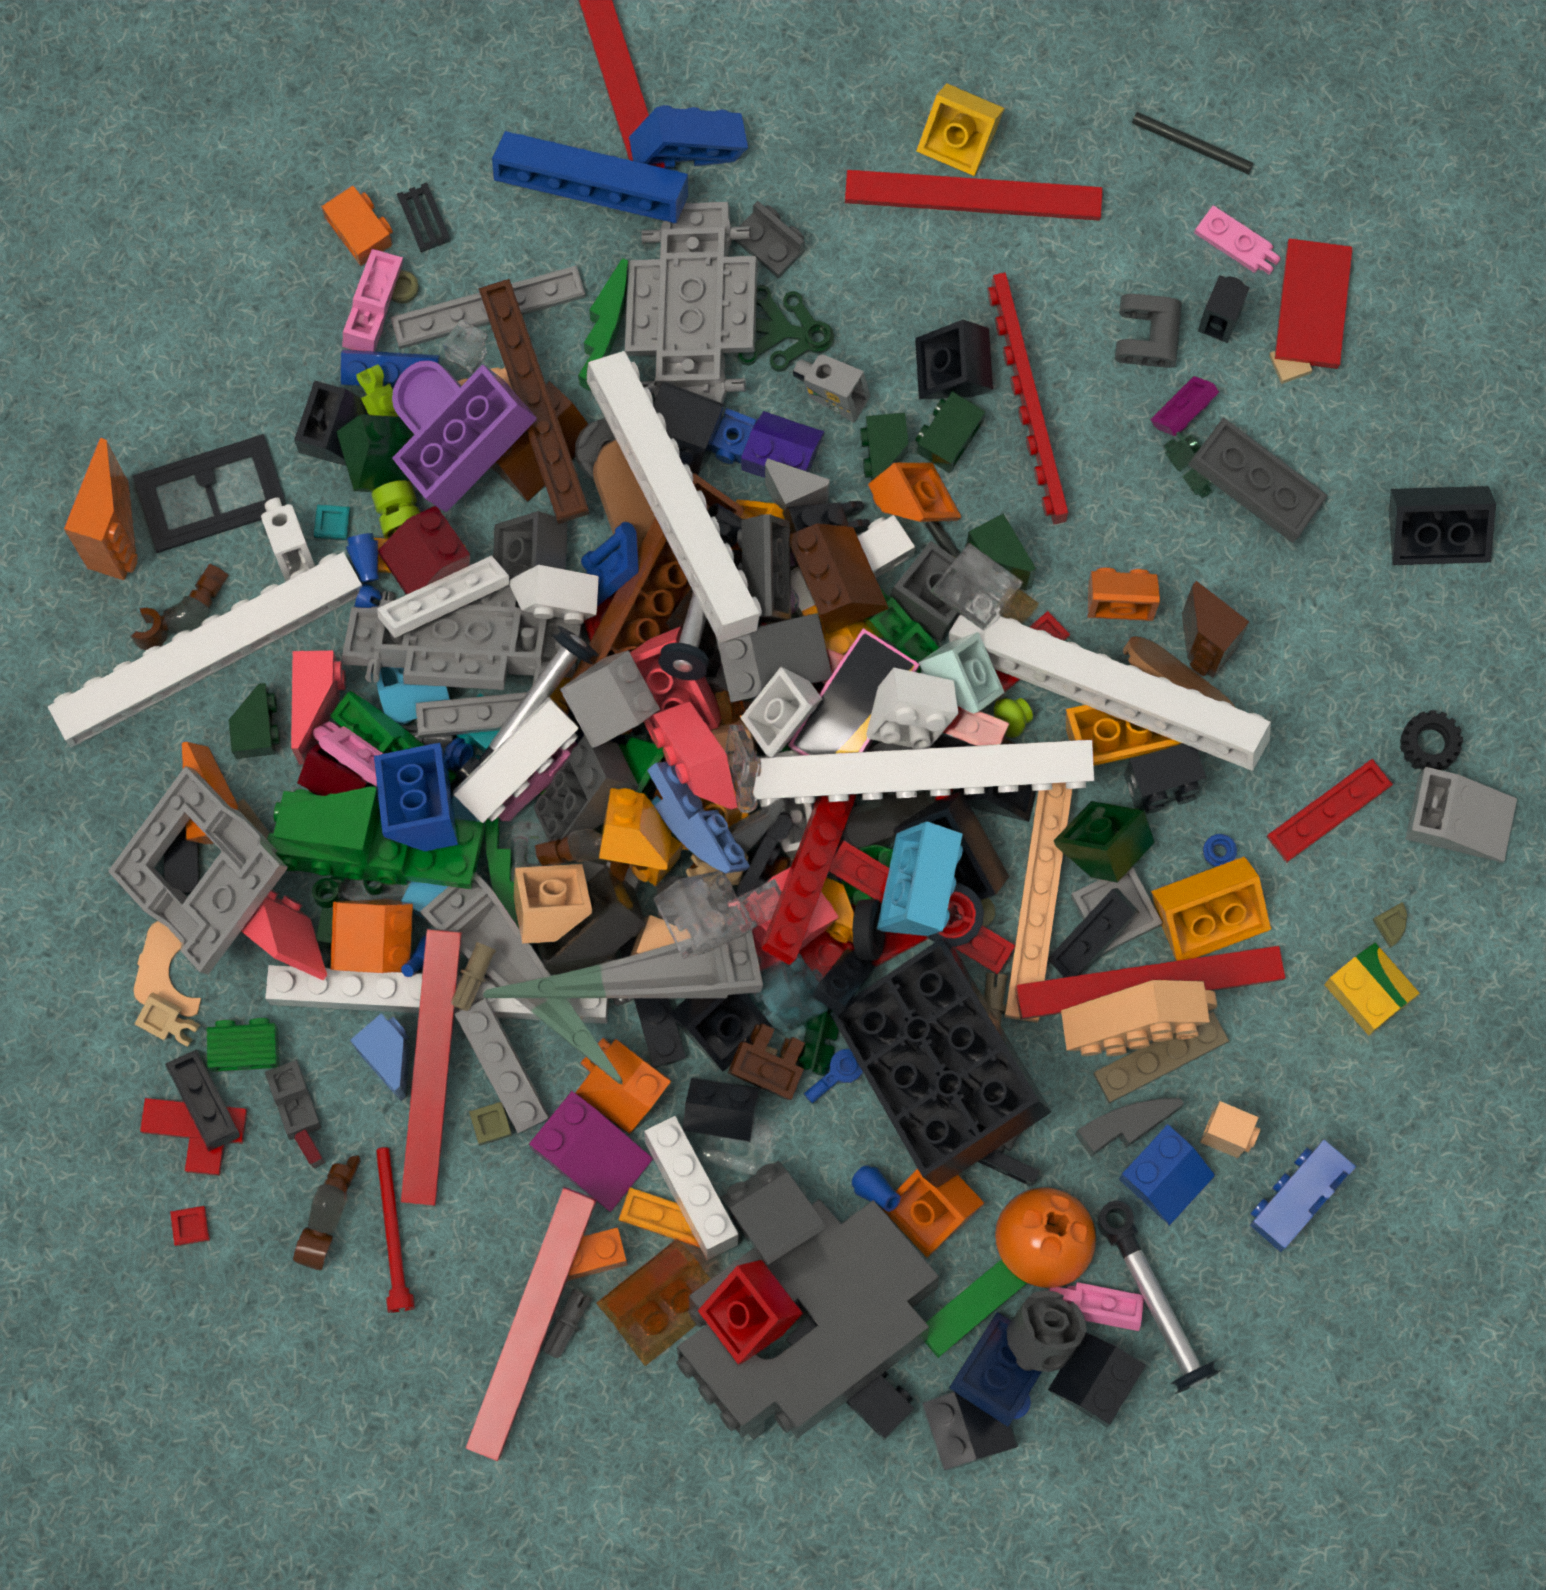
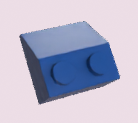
(1167, 1174)

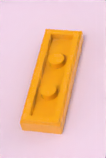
(656, 1216)

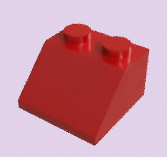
(749, 1310)

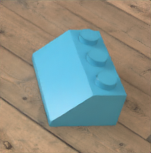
(920, 880)

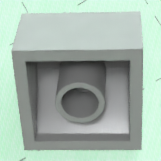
(610, 698)

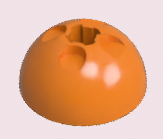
(1034, 1248)

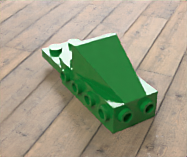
(345, 839)

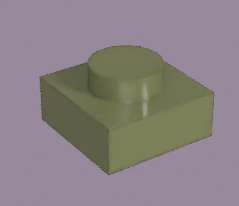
(490, 1123)

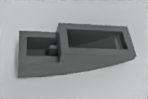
(1127, 1123)

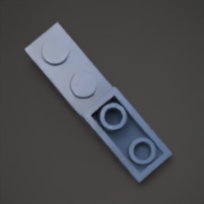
(699, 830)

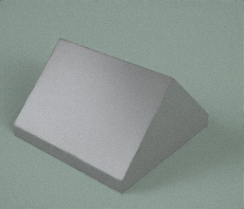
(794, 486)

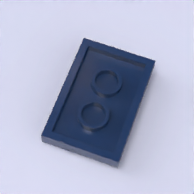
(992, 1375)

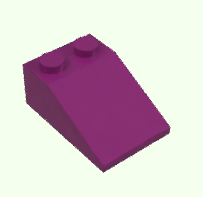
(590, 1151)

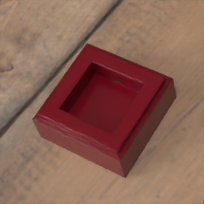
(309, 1149)

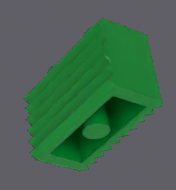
(242, 1046)

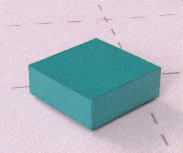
(331, 522)

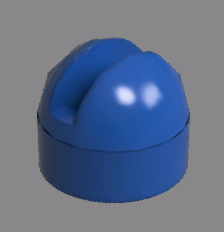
(366, 596)

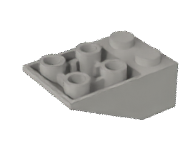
(1460, 815)

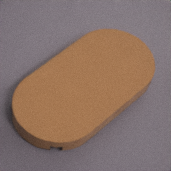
(621, 492)
(1160, 663)

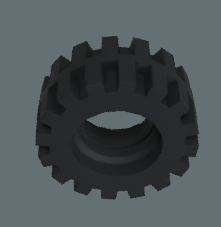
(1436, 722)

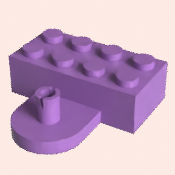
(454, 428)

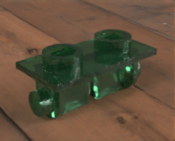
(1180, 455)

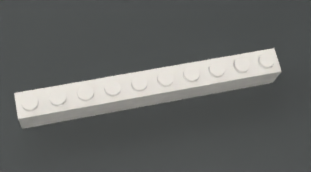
(673, 497)
(205, 649)
(1122, 691)
(925, 770)
(392, 993)

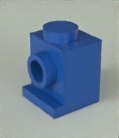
(735, 423)

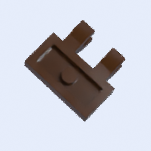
(764, 1069)

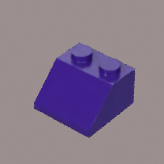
(782, 442)

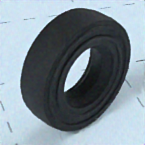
(866, 938)

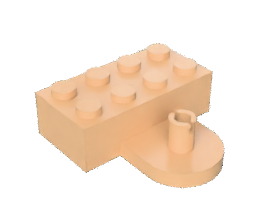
(1138, 1016)

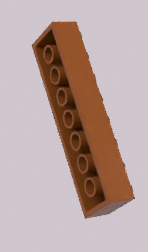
(650, 596)

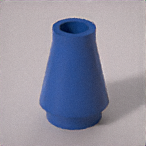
(364, 556)
(872, 1185)

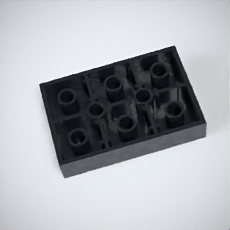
(940, 1063)

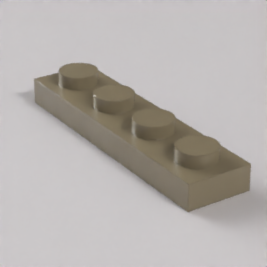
(1158, 1060)

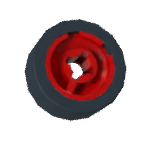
(967, 920)

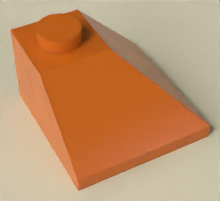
(913, 493)
(629, 1101)

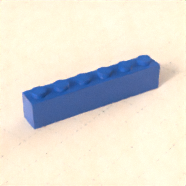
(590, 177)

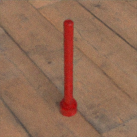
(399, 1295)

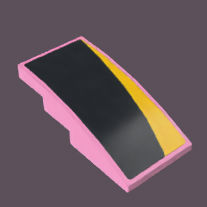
(848, 699)

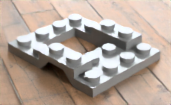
(229, 889)

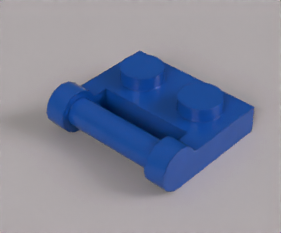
(620, 564)

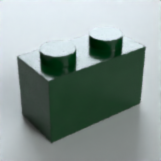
(950, 431)

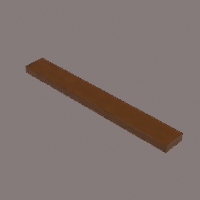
(530, 387)

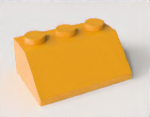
(1111, 736)
(1212, 909)

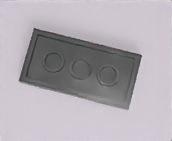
(1258, 480)

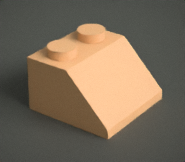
(550, 901)

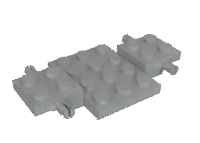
(693, 302)
(461, 647)

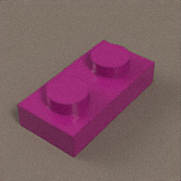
(1184, 405)

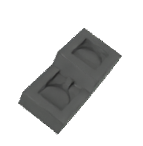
(292, 1099)

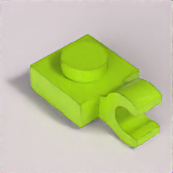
(378, 397)

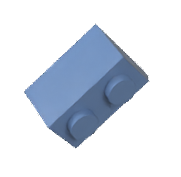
(386, 1052)

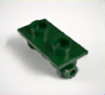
(816, 1054)

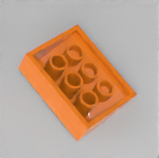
(102, 517)

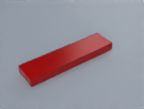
(1329, 810)

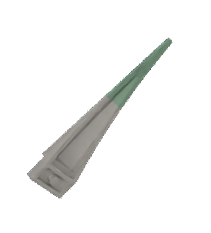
(486, 921)
(653, 974)

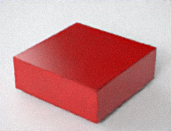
(202, 1161)
(189, 1226)

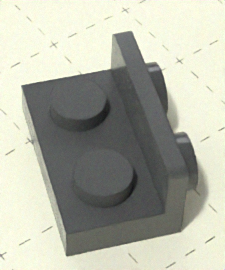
(772, 240)

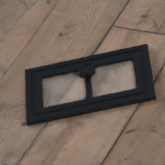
(208, 493)

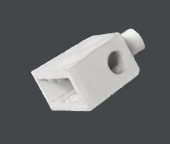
(286, 537)

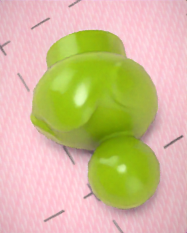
(1016, 713)

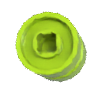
(395, 504)

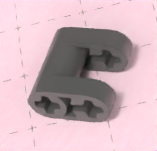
(1164, 331)

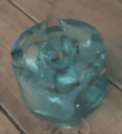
(788, 994)

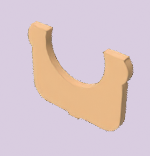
(154, 967)

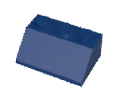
(416, 797)

